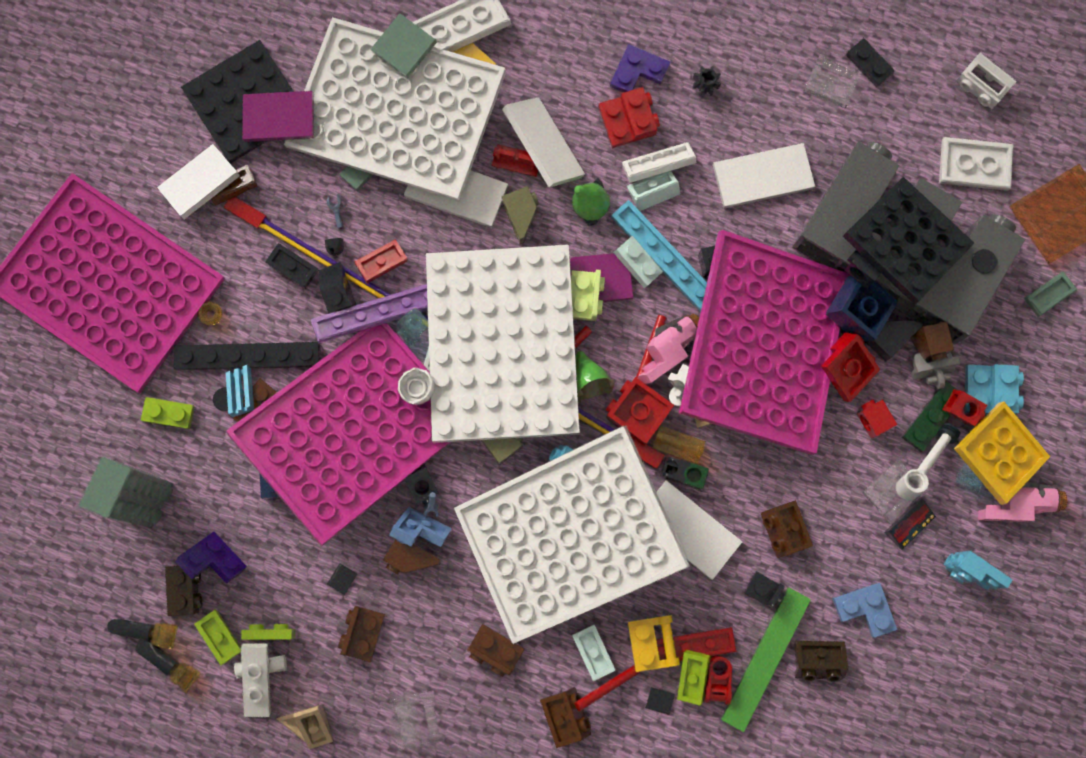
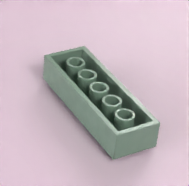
(126, 493)

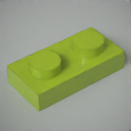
(167, 413)
(257, 632)
(218, 637)
(693, 677)

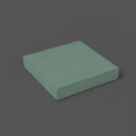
(403, 45)

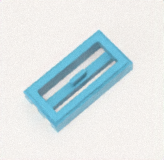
(235, 392)

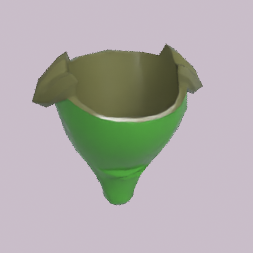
(591, 378)

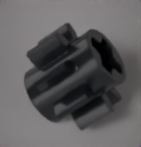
(710, 74)

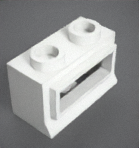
(986, 95)

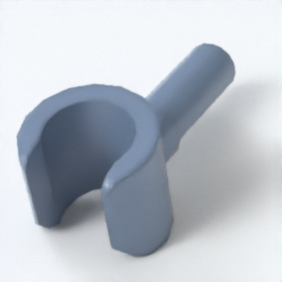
(336, 210)
(431, 506)

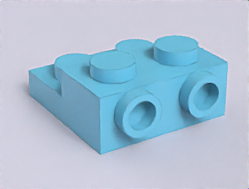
(994, 385)
(970, 568)

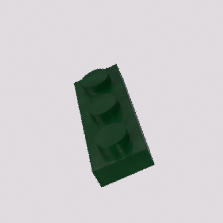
(929, 420)

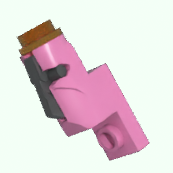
(669, 346)
(1026, 503)

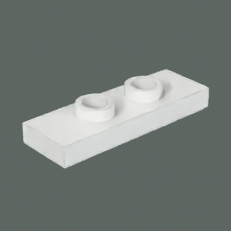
(659, 162)
(255, 680)

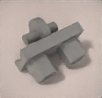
(934, 372)

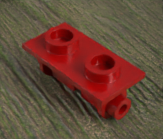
(514, 160)

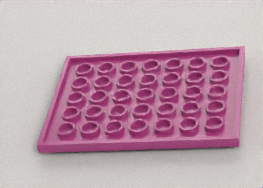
(106, 283)
(763, 344)
(340, 433)

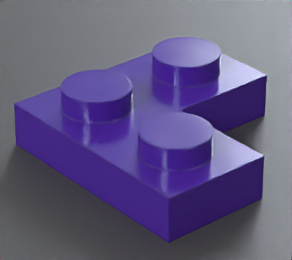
(638, 63)
(211, 553)

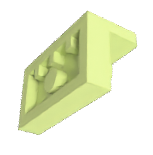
(585, 294)

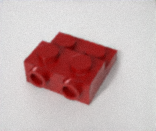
(629, 117)
(850, 366)
(639, 410)

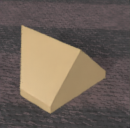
(309, 725)

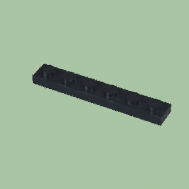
(251, 354)

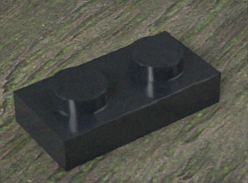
(870, 62)
(291, 266)

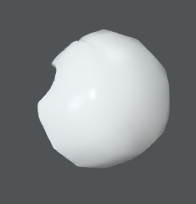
(415, 386)

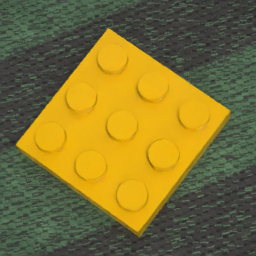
(1002, 453)

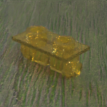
(679, 444)

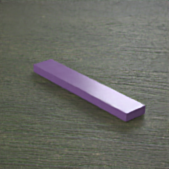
(369, 314)

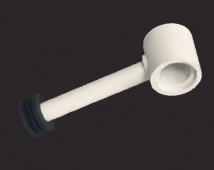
(947, 434)

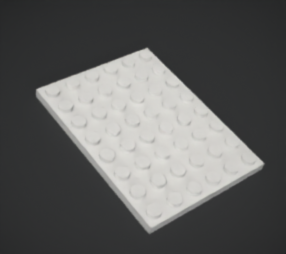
(397, 126)
(501, 344)
(571, 535)

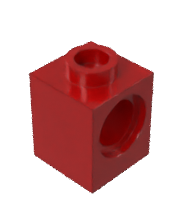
(956, 403)
(876, 418)

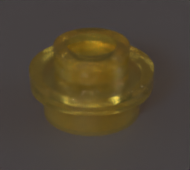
(204, 310)

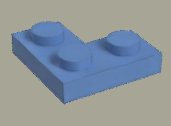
(414, 524)
(868, 602)

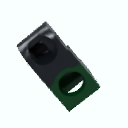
(685, 473)

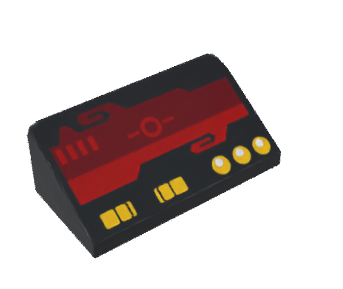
(910, 523)

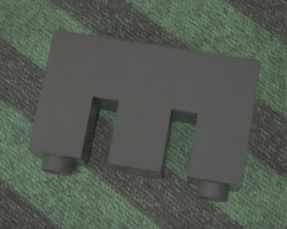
(961, 292)

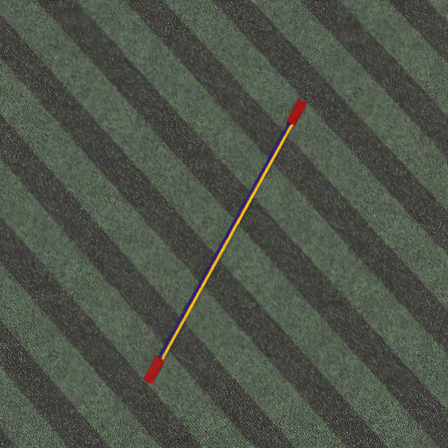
(256, 219)

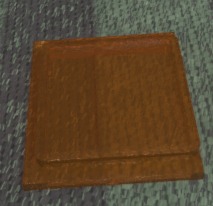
(1055, 214)

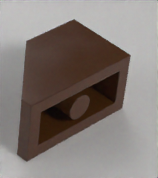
(933, 341)
(408, 558)

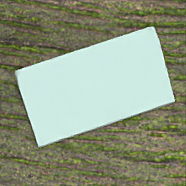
(654, 190)

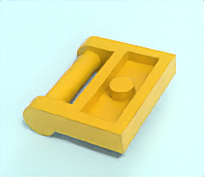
(645, 646)

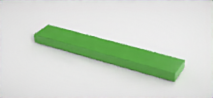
(765, 659)

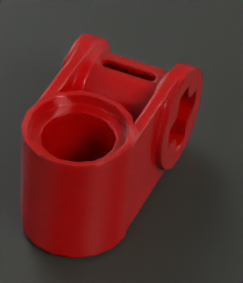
(719, 682)

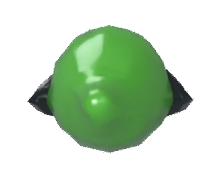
(590, 201)

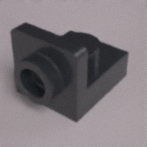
(765, 590)

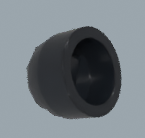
(334, 246)

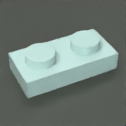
(638, 262)
(593, 652)

